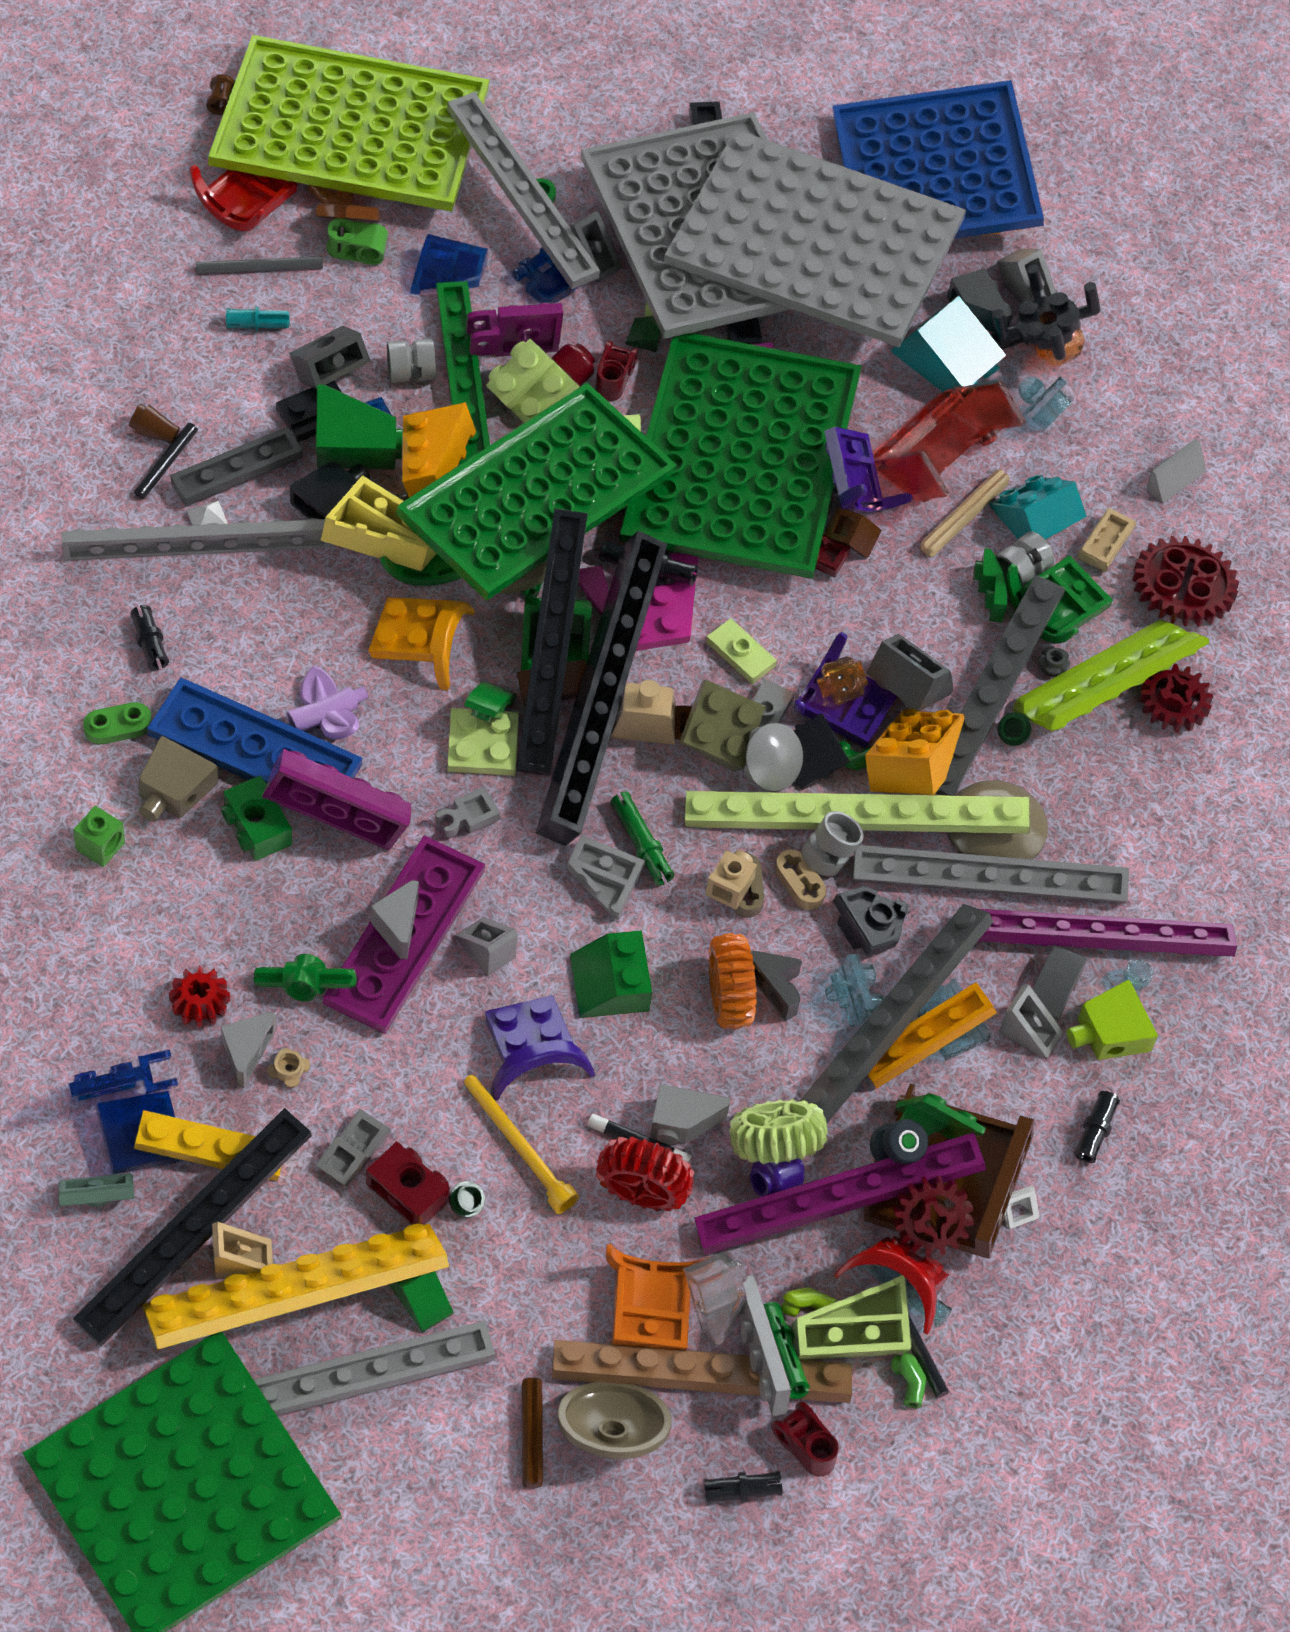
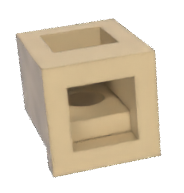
(731, 878)

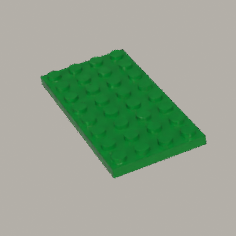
(498, 506)

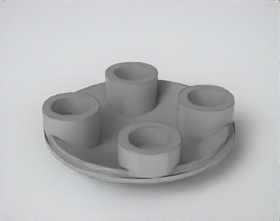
(773, 756)

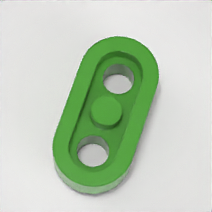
(118, 724)

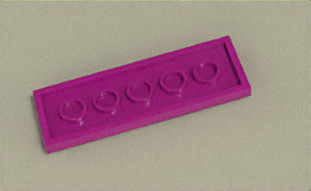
(381, 976)

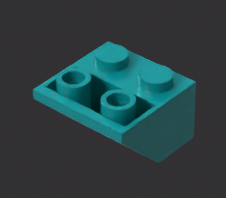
(1040, 506)

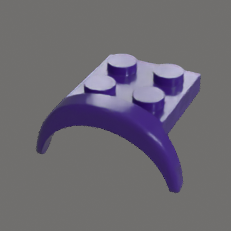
(856, 473)
(855, 719)
(530, 1037)

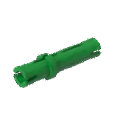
(646, 845)
(784, 1339)

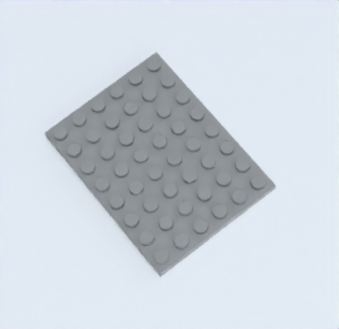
(647, 193)
(816, 237)

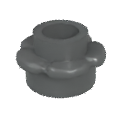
(1052, 667)

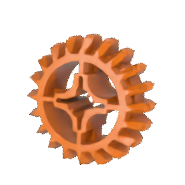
(732, 981)

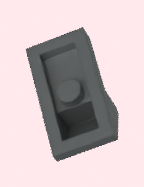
(771, 977)

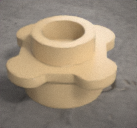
(291, 1058)

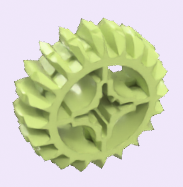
(778, 1131)

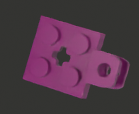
(509, 326)

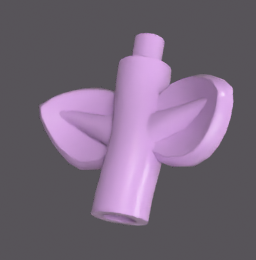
(326, 706)

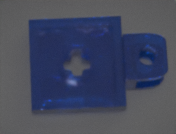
(120, 1078)

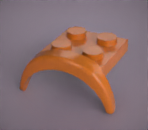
(650, 1302)

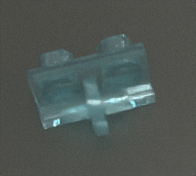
(1045, 403)
(852, 990)

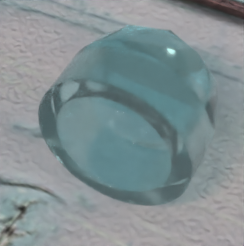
(1139, 973)

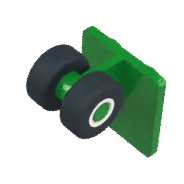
(922, 1116)

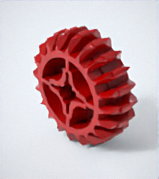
(645, 1174)

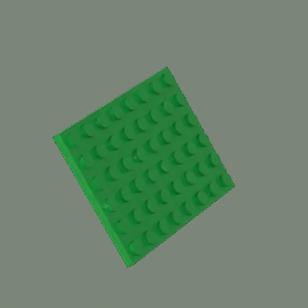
(746, 453)

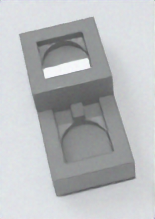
(353, 1148)

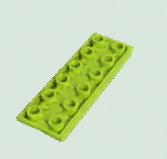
(1108, 674)

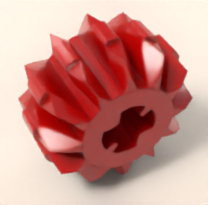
(199, 996)

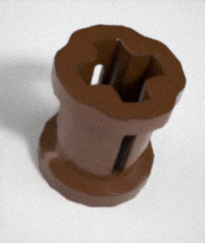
(218, 95)

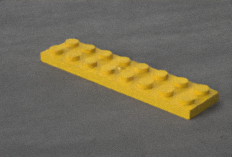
(294, 1285)

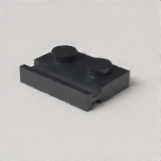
(301, 412)

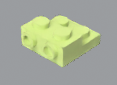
(530, 381)

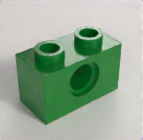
(258, 837)

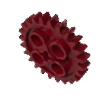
(1209, 588)

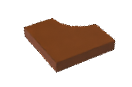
(349, 212)

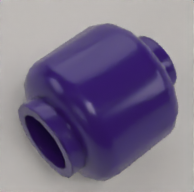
(775, 1177)

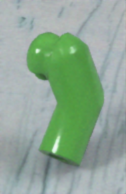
(915, 1377)

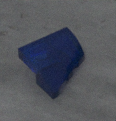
(448, 261)

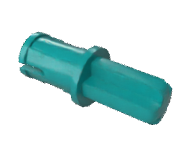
(256, 319)

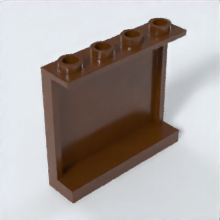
(989, 1191)

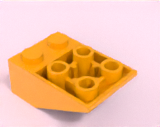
(914, 752)

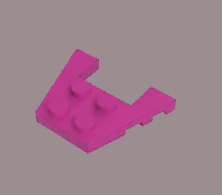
(669, 611)

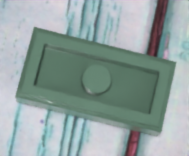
(96, 1190)

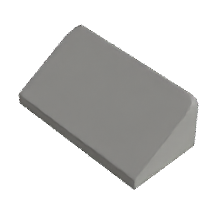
(1177, 472)

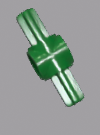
(304, 977)

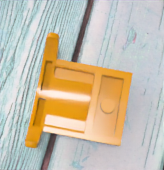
(419, 632)

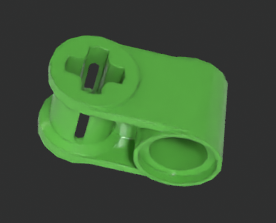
(359, 243)

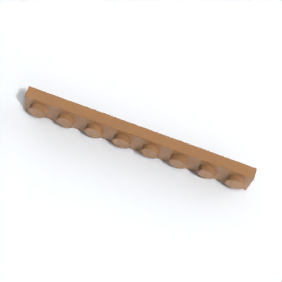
(687, 1370)

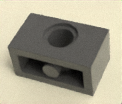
(330, 357)

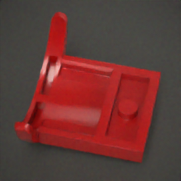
(240, 197)
(923, 1273)

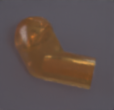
(324, 196)

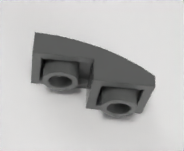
(1058, 979)

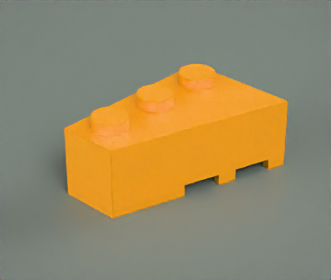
(434, 444)

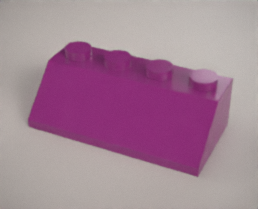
(337, 799)

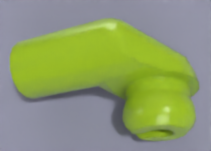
(804, 1298)

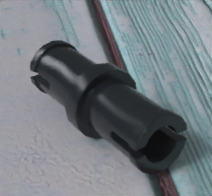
(149, 637)
(1097, 1126)
(743, 1487)

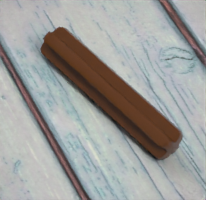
(532, 1433)

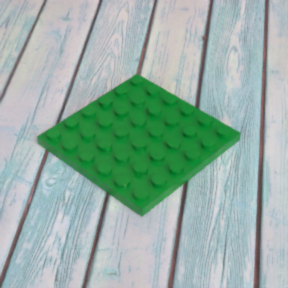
(182, 1486)

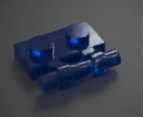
(544, 286)

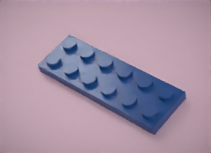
(238, 735)

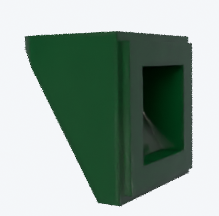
(644, 334)

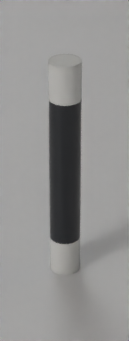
(616, 1130)

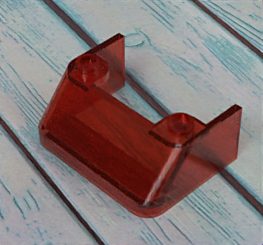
(942, 433)

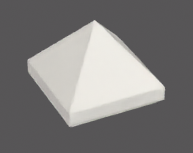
(207, 514)
(1028, 1199)

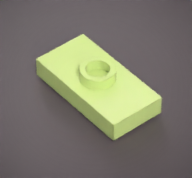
(741, 651)

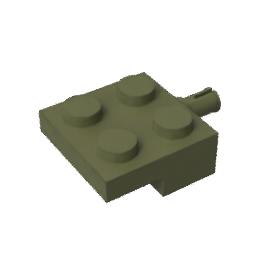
(721, 725)

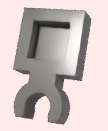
(471, 810)

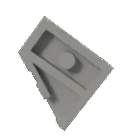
(605, 873)

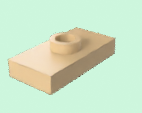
(1106, 540)

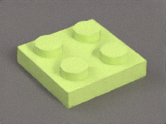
(482, 745)

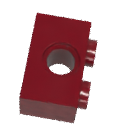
(415, 1203)

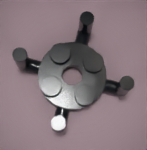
(1044, 308)

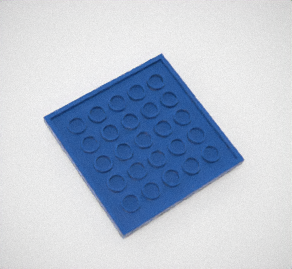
(950, 147)

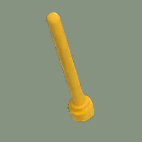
(560, 1195)

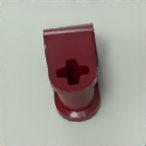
(614, 370)
(803, 1433)

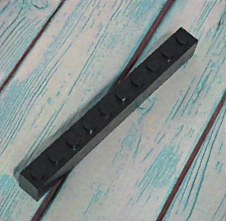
(601, 689)

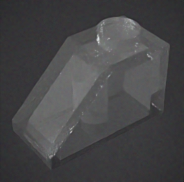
(716, 1294)

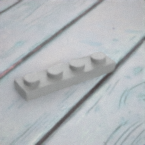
(764, 1351)

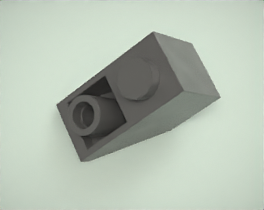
(980, 296)

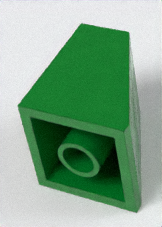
(354, 432)

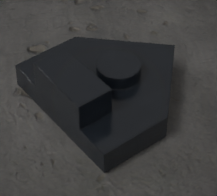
(870, 919)

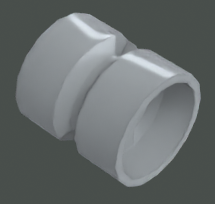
(411, 360)
(1029, 554)
(832, 843)

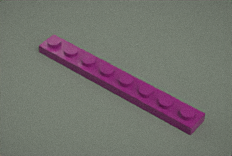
(1111, 933)
(835, 1195)

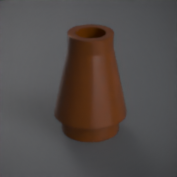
(153, 424)

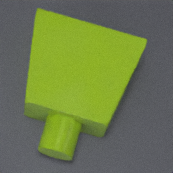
(1114, 1024)

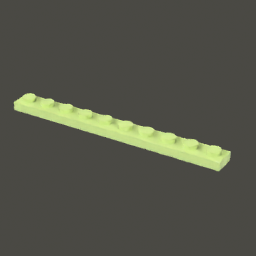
(871, 811)

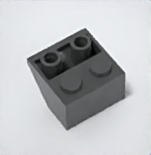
(910, 673)

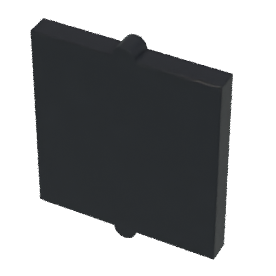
(820, 751)

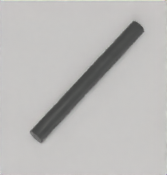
(259, 265)

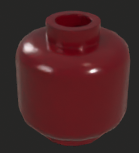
(575, 362)

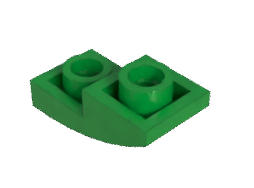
(992, 583)
(489, 701)

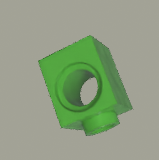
(99, 836)

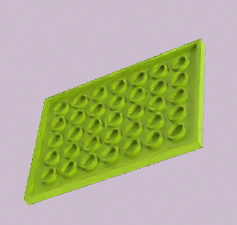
(346, 123)

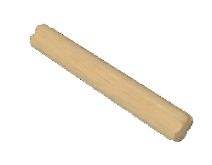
(964, 513)

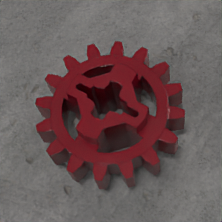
(1175, 698)
(919, 1218)

